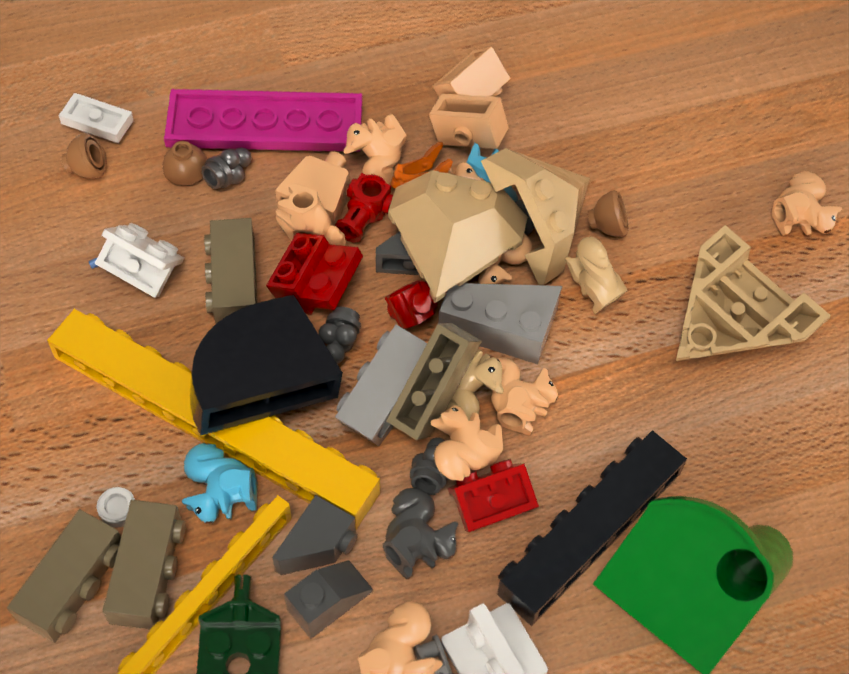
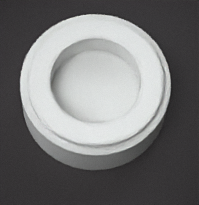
(114, 506)

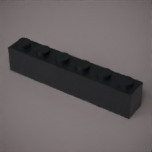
(590, 527)

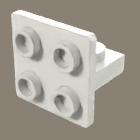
(138, 258)
(493, 644)

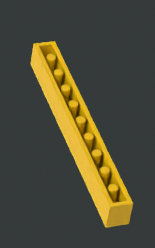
(163, 389)

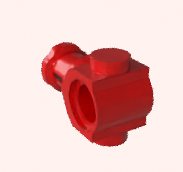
(368, 203)
(411, 304)

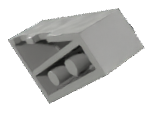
(504, 316)
(380, 385)

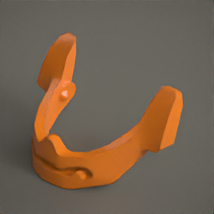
(406, 172)

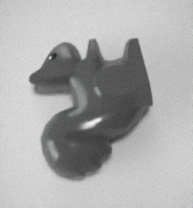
(411, 537)

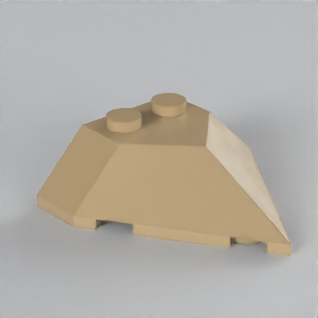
(552, 200)
(454, 227)
(739, 306)

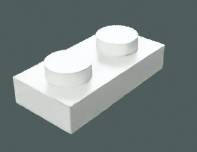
(96, 117)

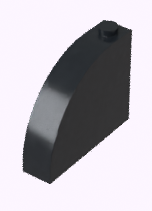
(260, 366)

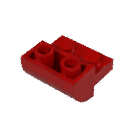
(314, 272)

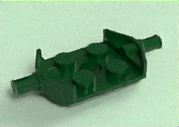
(239, 631)

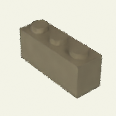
(231, 266)
(433, 380)
(144, 565)
(66, 576)

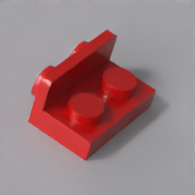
(494, 495)

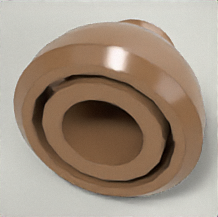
(85, 157)
(184, 163)
(609, 215)

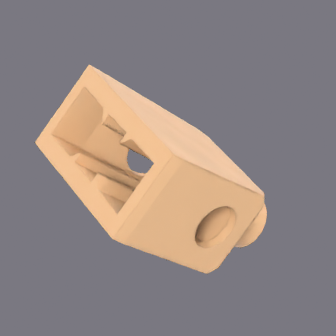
(326, 177)

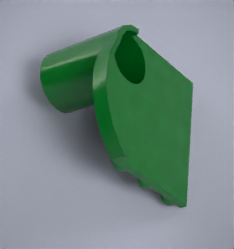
(695, 575)

